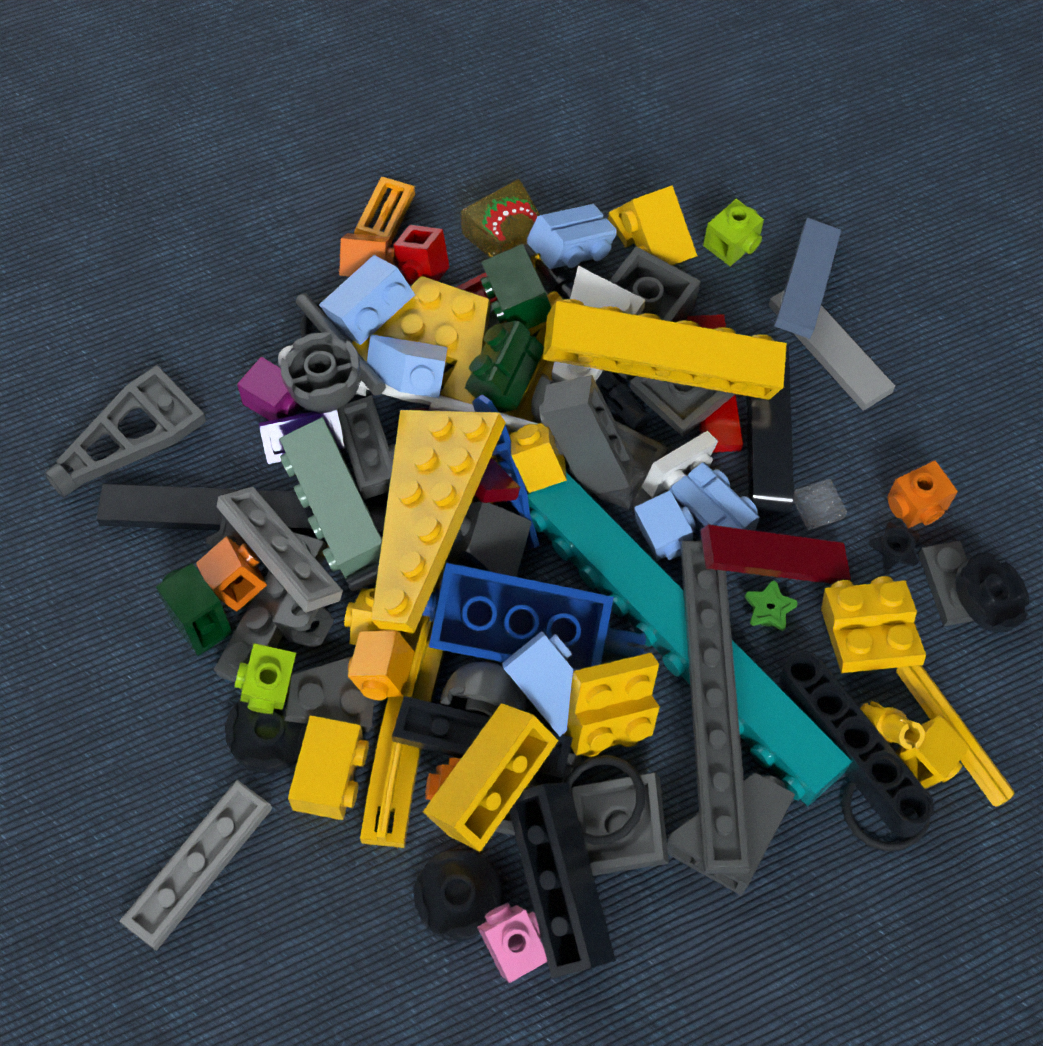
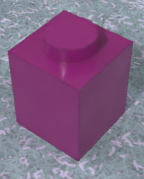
(265, 392)

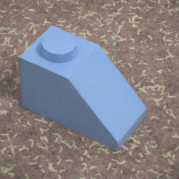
(408, 365)
(544, 677)

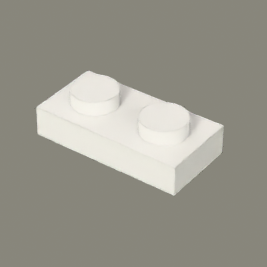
(679, 463)

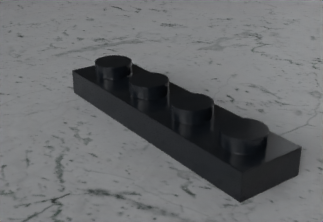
(454, 730)

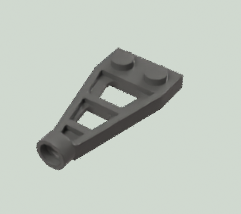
(159, 399)

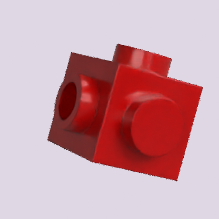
(421, 253)

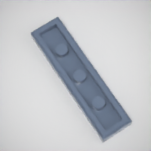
(808, 278)

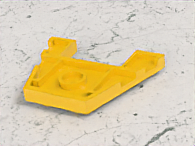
(441, 318)

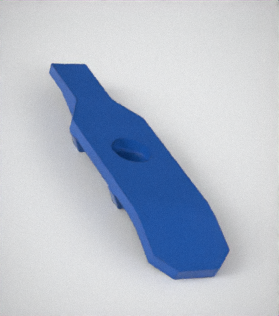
(505, 461)

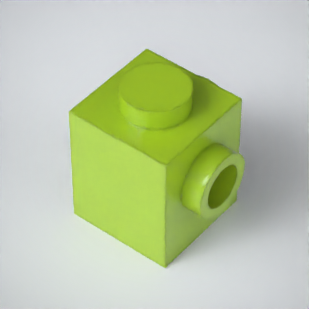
(734, 232)
(265, 678)

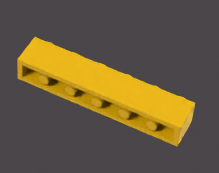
(664, 349)

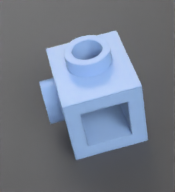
(664, 525)

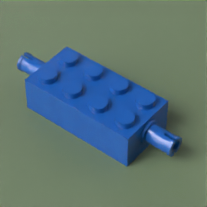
(500, 613)

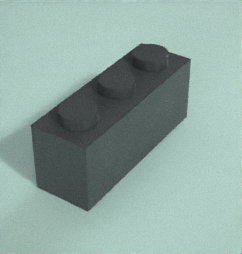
(587, 435)

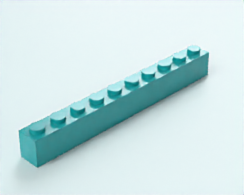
(655, 605)

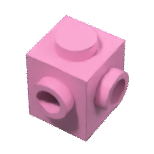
(513, 940)

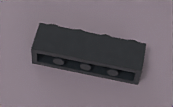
(560, 880)

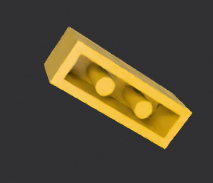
(490, 776)

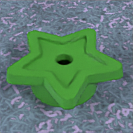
(770, 617)

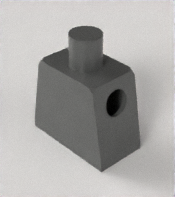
(491, 540)

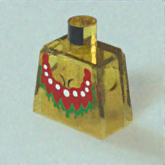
(501, 221)

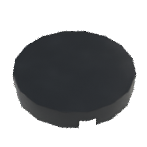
(992, 592)
(263, 740)
(456, 893)

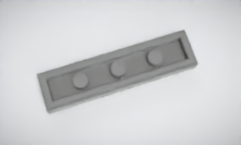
(844, 359)
(279, 549)
(196, 865)

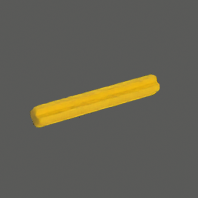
(975, 759)

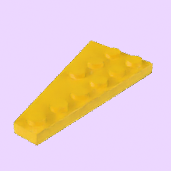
(430, 491)

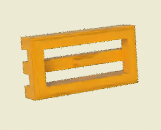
(374, 202)

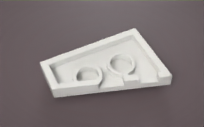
(596, 293)

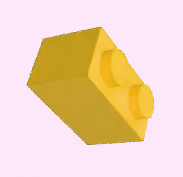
(659, 226)
(327, 768)

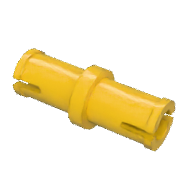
(894, 725)

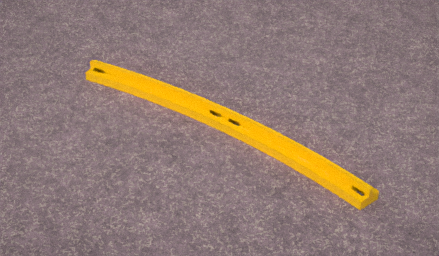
(396, 763)

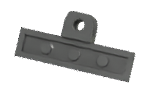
(272, 616)

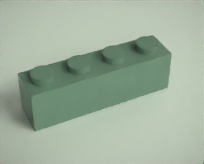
(333, 497)

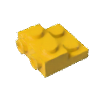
(872, 625)
(612, 704)

